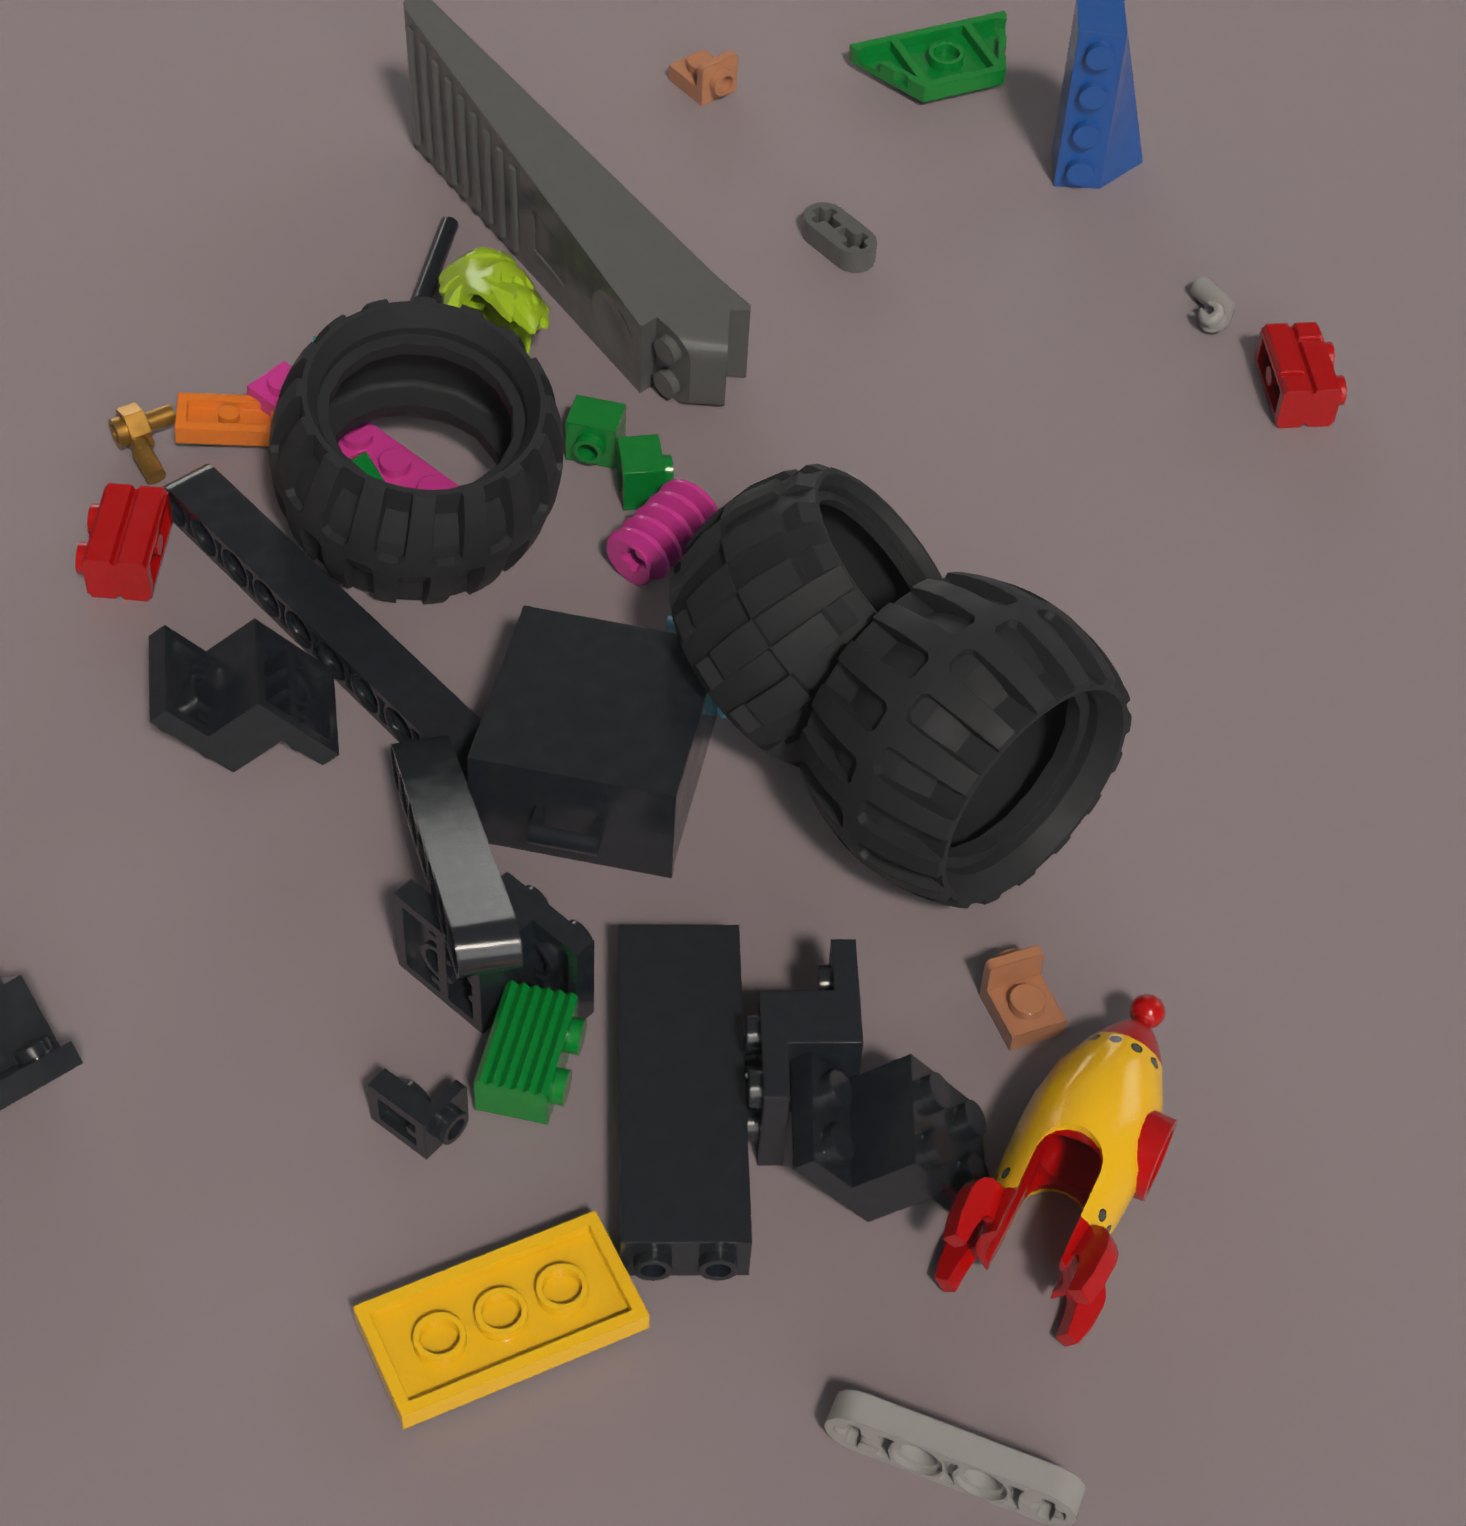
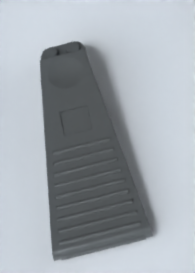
(571, 220)

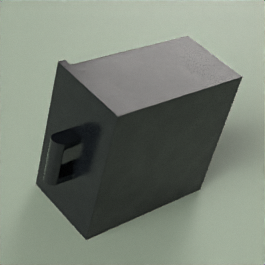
(591, 743)

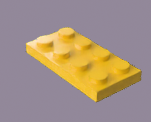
(500, 1318)

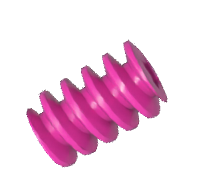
(659, 531)

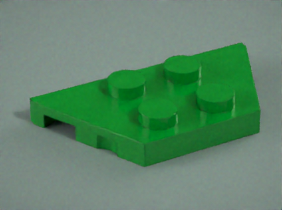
(939, 58)

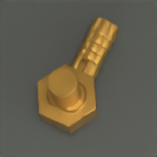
(134, 429)

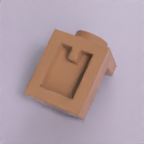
(705, 76)
(1020, 998)

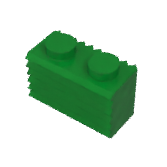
(528, 1053)

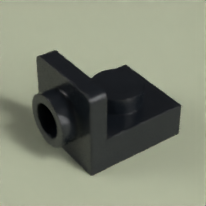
(412, 1116)

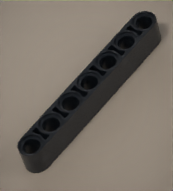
(456, 858)

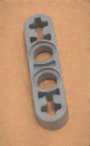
(955, 1458)

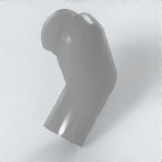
(1217, 305)

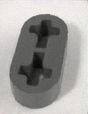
(839, 237)

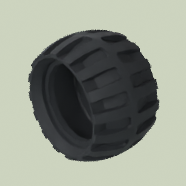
(432, 366)
(963, 738)

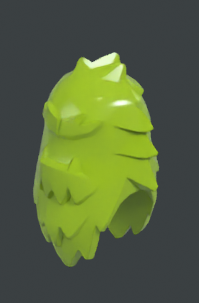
(498, 289)

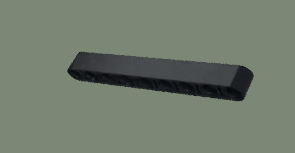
(318, 612)

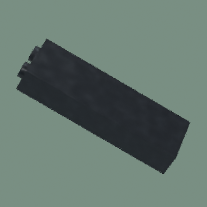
(682, 1103)

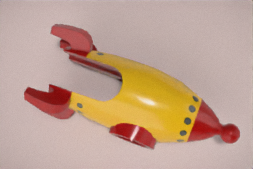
(1086, 1134)

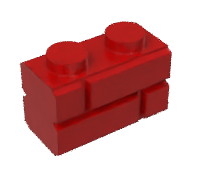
(1299, 375)
(125, 542)

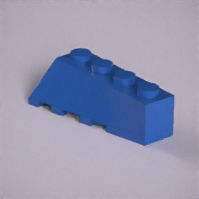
(1097, 106)

